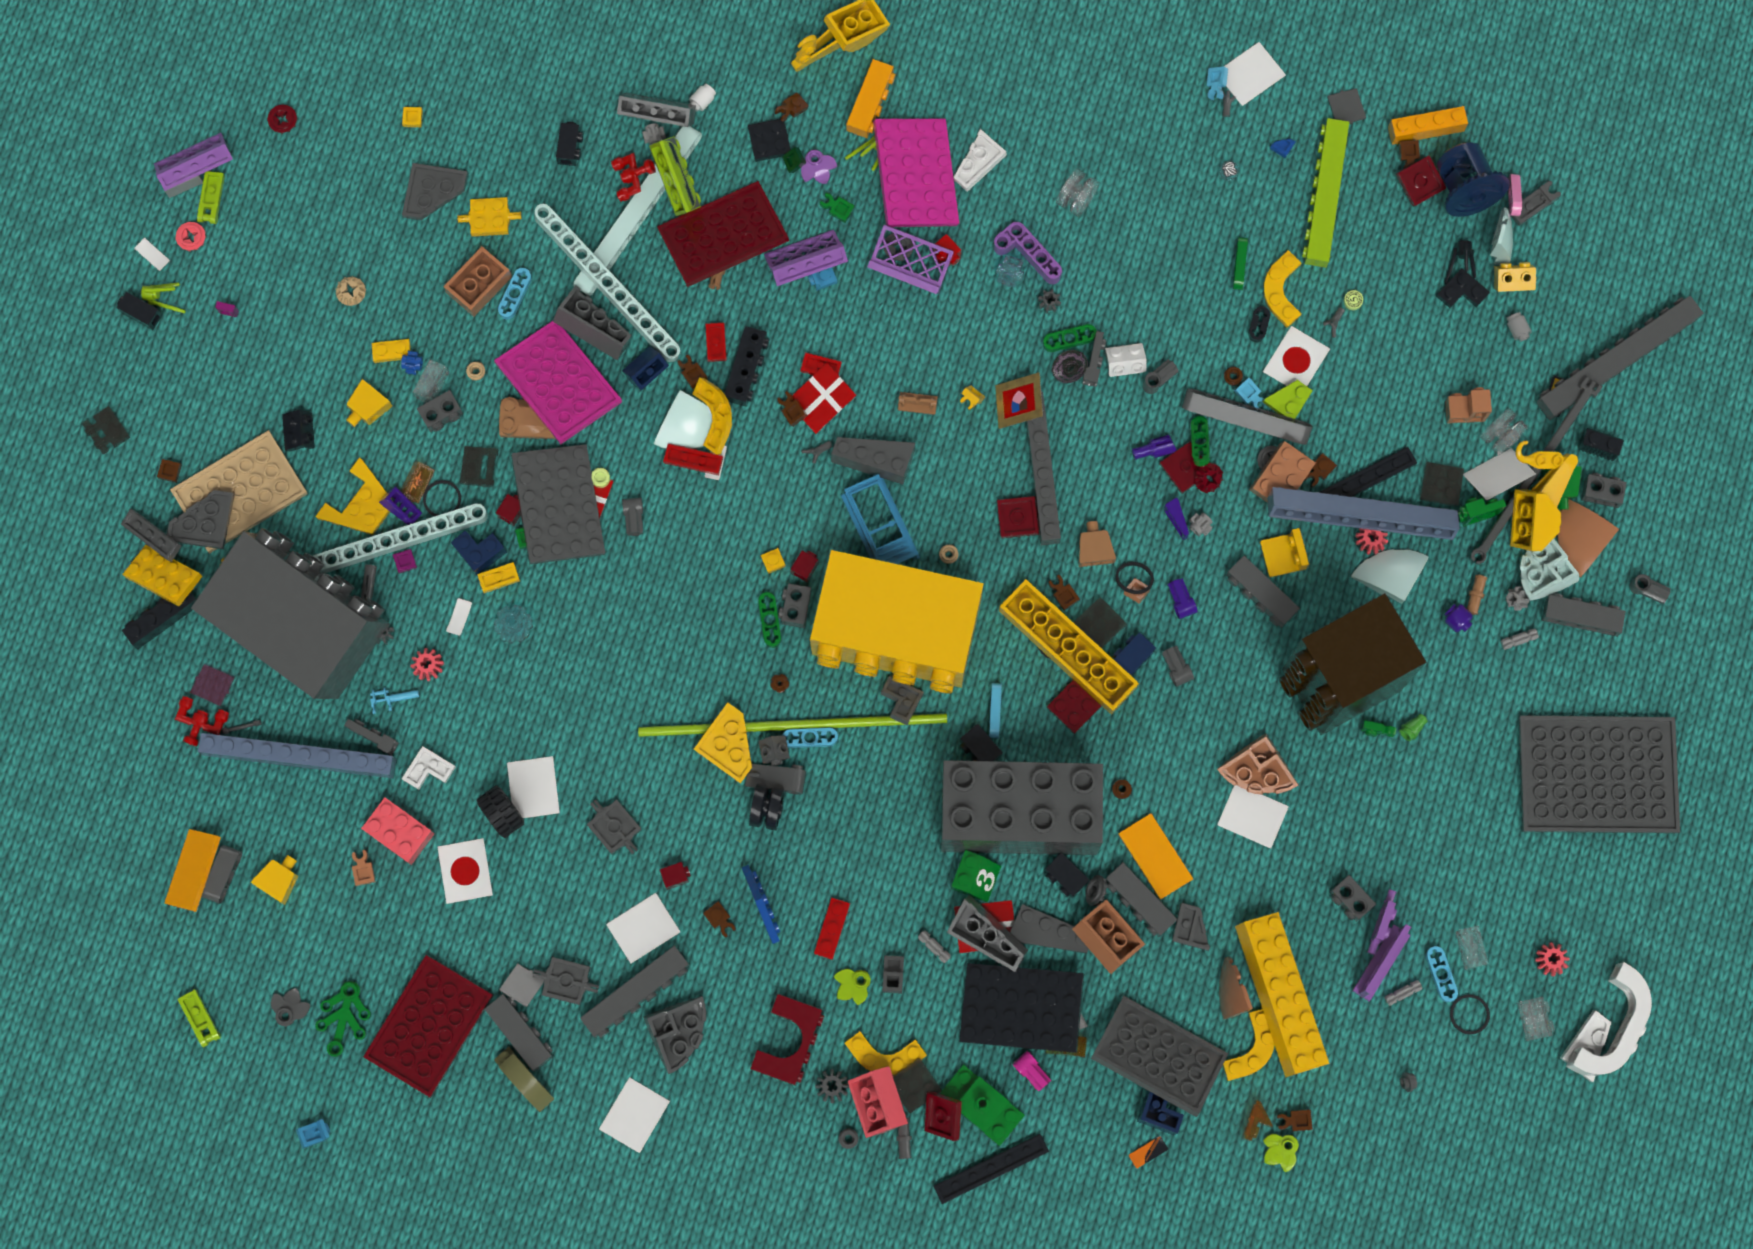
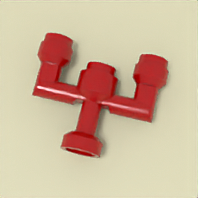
(631, 174)
(199, 720)

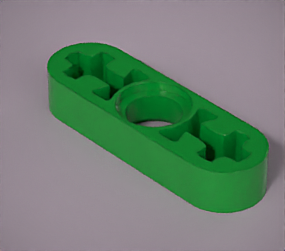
(1240, 263)
(1055, 337)
(1205, 447)
(766, 634)

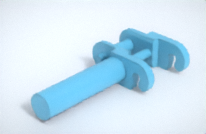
(392, 698)

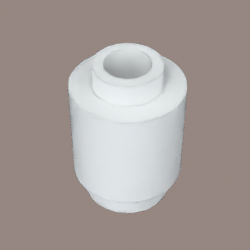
(702, 97)

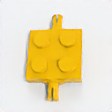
(489, 216)

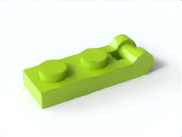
(210, 197)
(198, 1017)

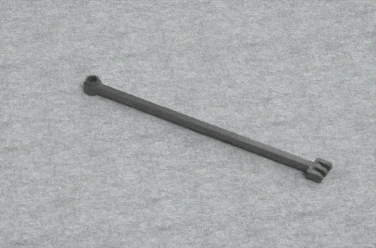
(1526, 484)

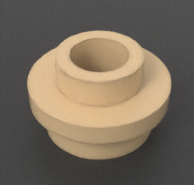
(475, 365)
(948, 548)

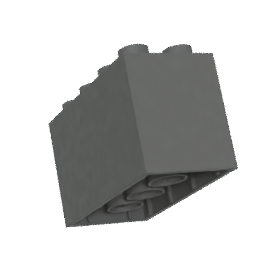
(292, 613)
(1022, 807)

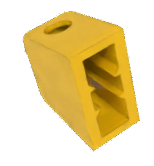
(366, 404)
(277, 879)

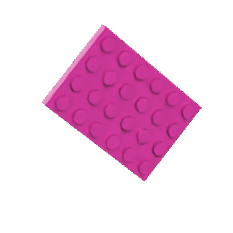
(916, 172)
(558, 381)

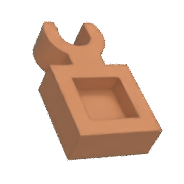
(363, 871)

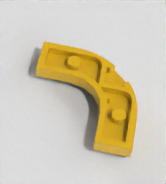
(1273, 289)
(721, 414)
(1258, 1055)
(872, 1060)

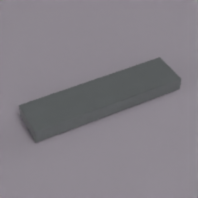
(151, 535)

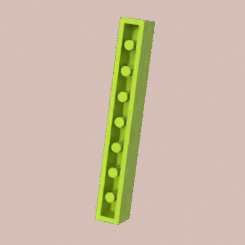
(1326, 192)

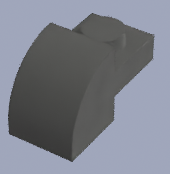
(893, 974)

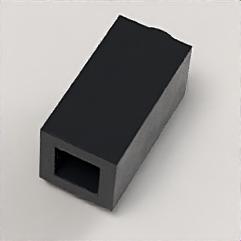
(568, 144)
(139, 311)

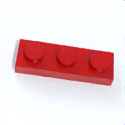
(693, 459)
(832, 928)

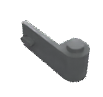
(789, 779)

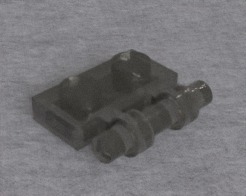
(110, 426)

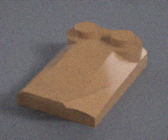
(520, 421)

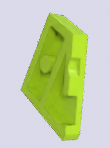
(1289, 399)

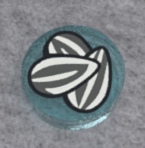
(1229, 170)

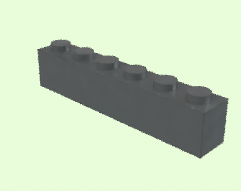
(634, 992)

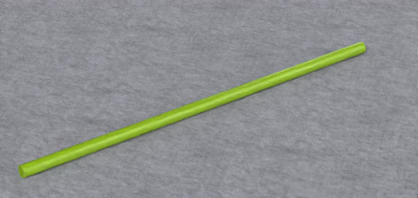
(795, 724)

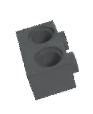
(437, 406)
(1604, 495)
(800, 606)
(1356, 894)

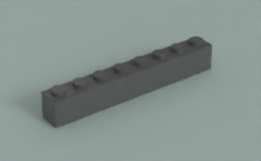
(1043, 479)

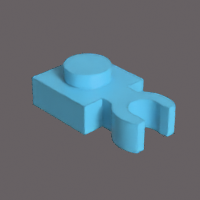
(1216, 80)
(1249, 393)

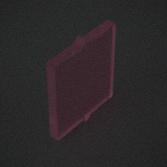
(212, 685)

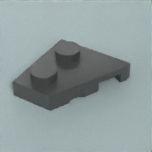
(1190, 928)

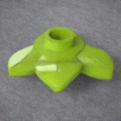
(850, 987)
(1279, 1153)

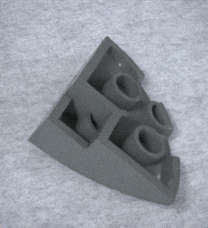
(677, 1031)

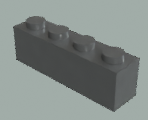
(656, 109)
(1262, 592)
(1583, 615)
(1140, 900)
(519, 1033)

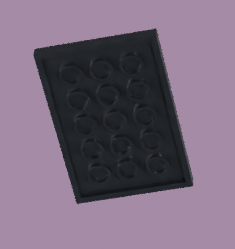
(1022, 1008)

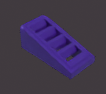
(404, 502)
(1175, 515)

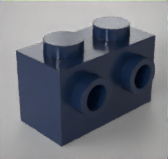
(645, 368)
(1135, 653)

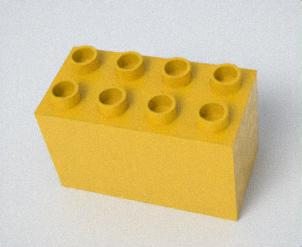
(895, 621)

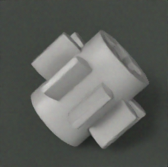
(653, 134)
(1200, 524)
(1517, 598)

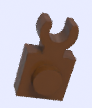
(792, 106)
(1409, 152)
(691, 372)
(793, 409)
(1321, 469)
(1065, 595)
(718, 917)
(1298, 1120)

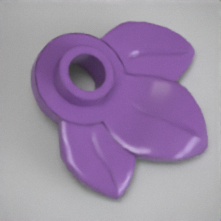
(818, 170)

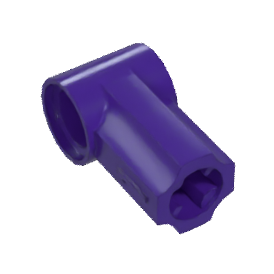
(1183, 603)

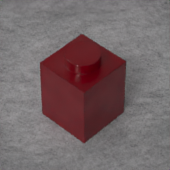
(509, 510)
(805, 565)
(675, 875)

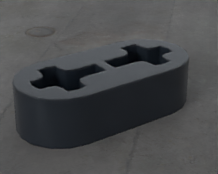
(1263, 325)

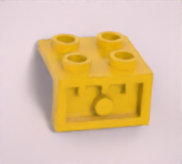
(1285, 554)

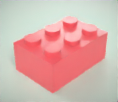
(398, 831)
(877, 1102)

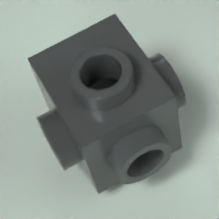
(774, 750)

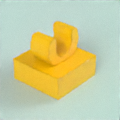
(972, 395)

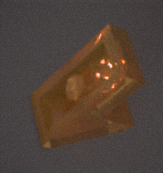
(1257, 1116)

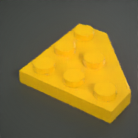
(727, 743)

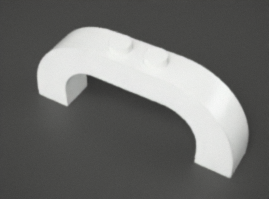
(1632, 1027)

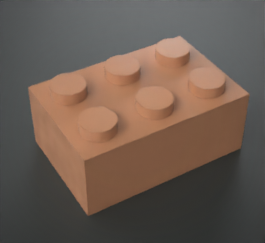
(477, 281)
(1284, 469)
(1108, 936)

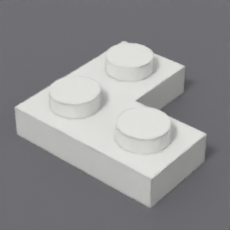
(425, 764)

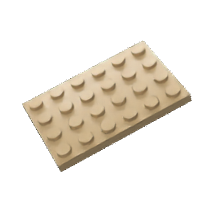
(256, 476)

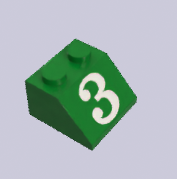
(976, 876)

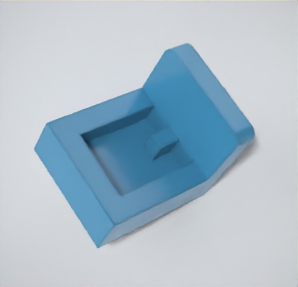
(313, 1133)

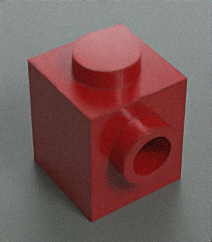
(948, 243)

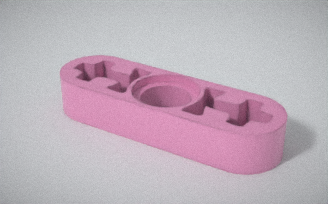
(1515, 195)

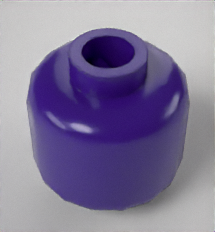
(1458, 618)

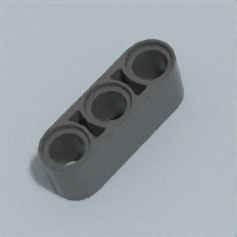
(221, 874)

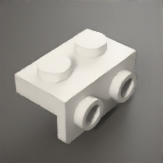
(1126, 359)

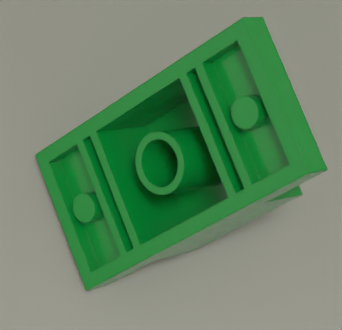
(983, 1105)

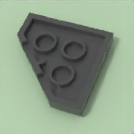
(431, 189)
(204, 522)

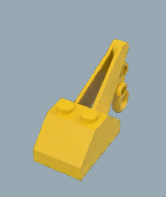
(851, 26)
(1536, 511)

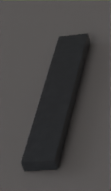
(1373, 474)
(991, 1168)

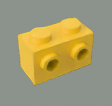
(1514, 277)

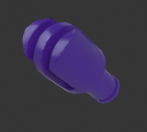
(1156, 448)

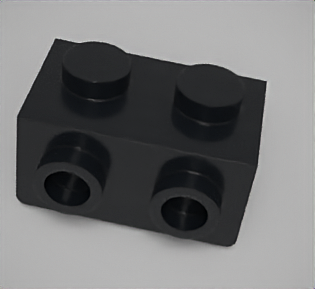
(298, 430)

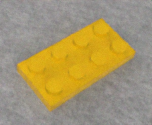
(164, 578)

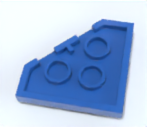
(762, 903)

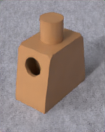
(1095, 547)

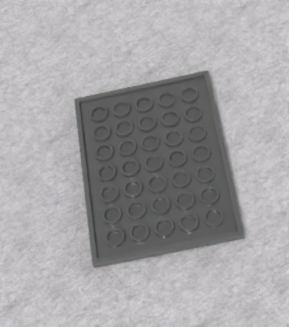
(1599, 774)

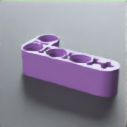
(1030, 254)

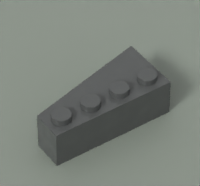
(591, 324)
(875, 457)
(984, 933)

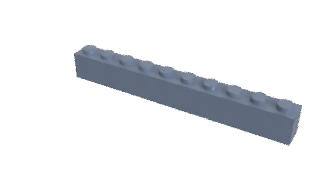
(1363, 513)
(297, 755)

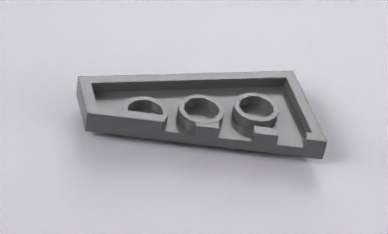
(1045, 931)

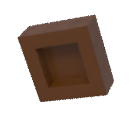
(169, 470)

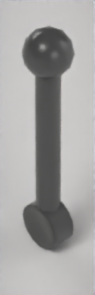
(225, 730)

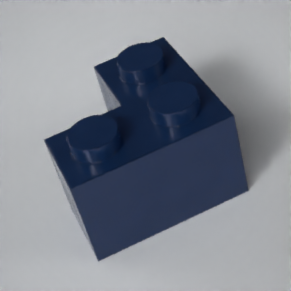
(478, 556)
(1156, 1115)

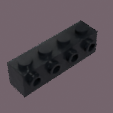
(746, 365)
(156, 620)

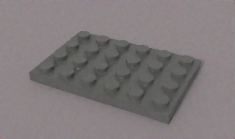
(557, 504)
(1159, 1056)

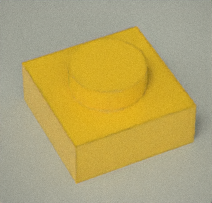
(412, 116)
(773, 560)

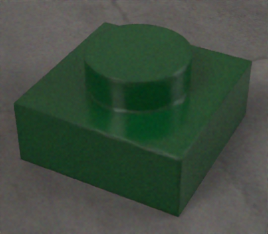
(794, 160)

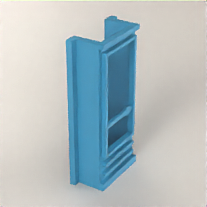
(893, 552)

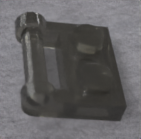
(473, 463)

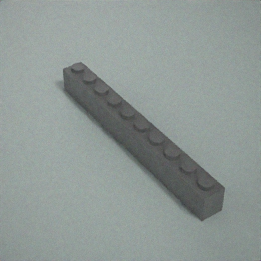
(1621, 356)

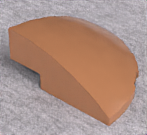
(1583, 535)
(1259, 769)
(1232, 995)

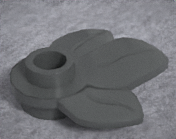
(289, 1004)

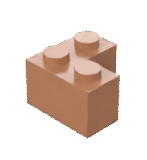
(1469, 408)

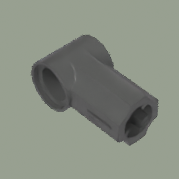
(1160, 376)
(633, 515)
(1651, 589)
(1179, 670)

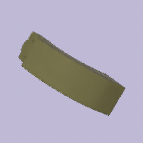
(523, 1079)

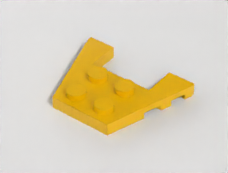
(364, 510)

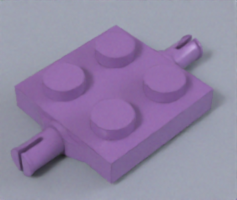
(1385, 916)

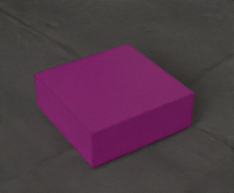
(227, 309)
(404, 561)

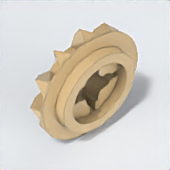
(358, 293)

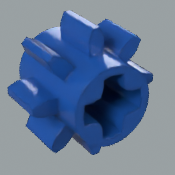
(412, 362)

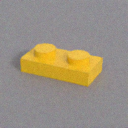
(390, 350)
(498, 577)

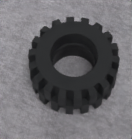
(500, 811)

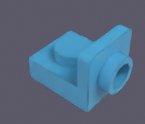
(822, 279)

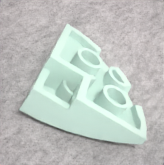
(1503, 239)
(685, 423)
(1546, 571)
(1391, 572)

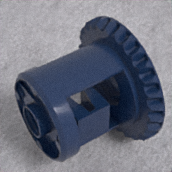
(1477, 192)

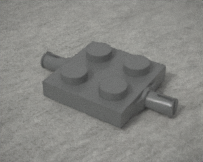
(614, 827)
(566, 981)

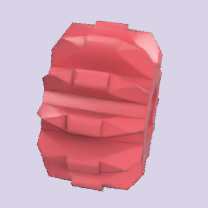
(1364, 539)
(432, 668)
(1548, 952)

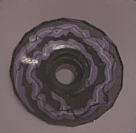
(1065, 362)

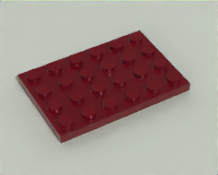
(723, 233)
(428, 1026)

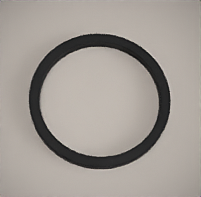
(440, 482)
(1139, 565)
(1487, 1012)

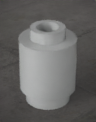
(1519, 327)

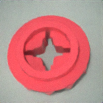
(182, 235)

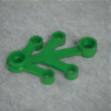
(343, 1015)

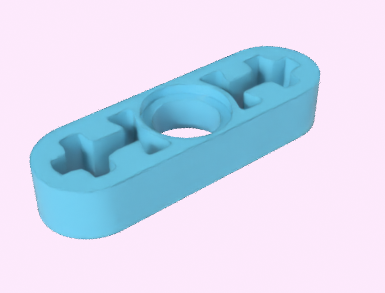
(514, 307)
(995, 710)
(824, 731)
(1452, 986)

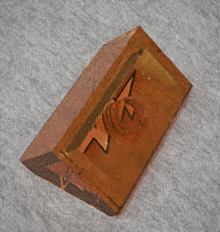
(417, 481)

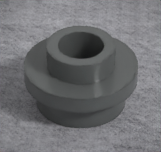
(1408, 1081)
(843, 1134)

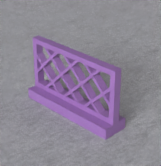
(192, 161)
(804, 265)
(903, 274)
(1381, 962)

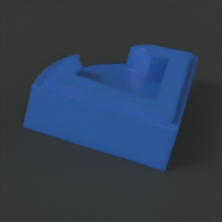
(1283, 147)

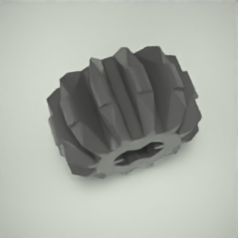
(824, 1086)

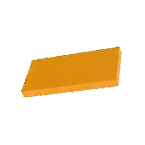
(1155, 856)
(192, 870)

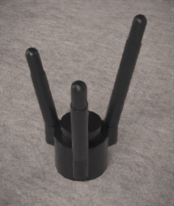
(1464, 251)

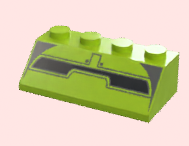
(675, 176)

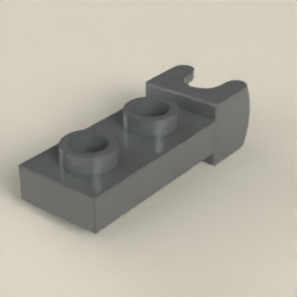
(1536, 202)
(1092, 373)
(385, 743)

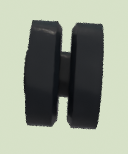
(768, 807)

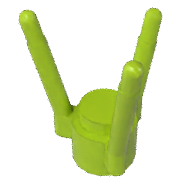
(872, 141)
(152, 292)

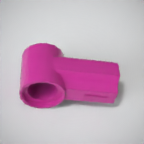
(1029, 1068)

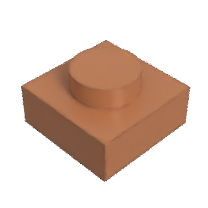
(1136, 585)

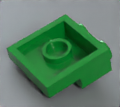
(1477, 510)

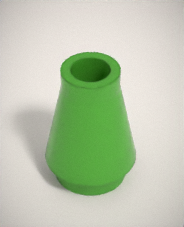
(1412, 728)

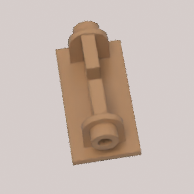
(917, 403)

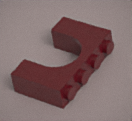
(790, 1068)

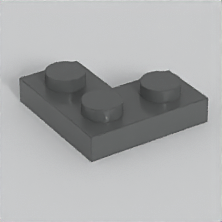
(906, 698)

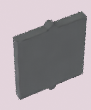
(1347, 106)

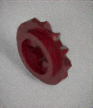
(281, 111)
(1201, 480)

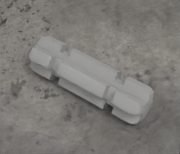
(1519, 639)
(934, 946)
(1403, 992)

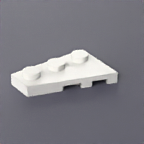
(982, 157)
(1590, 1037)

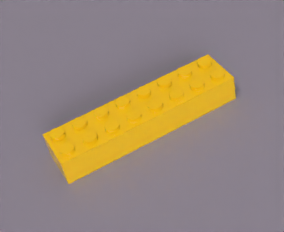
(1068, 646)
(1282, 994)

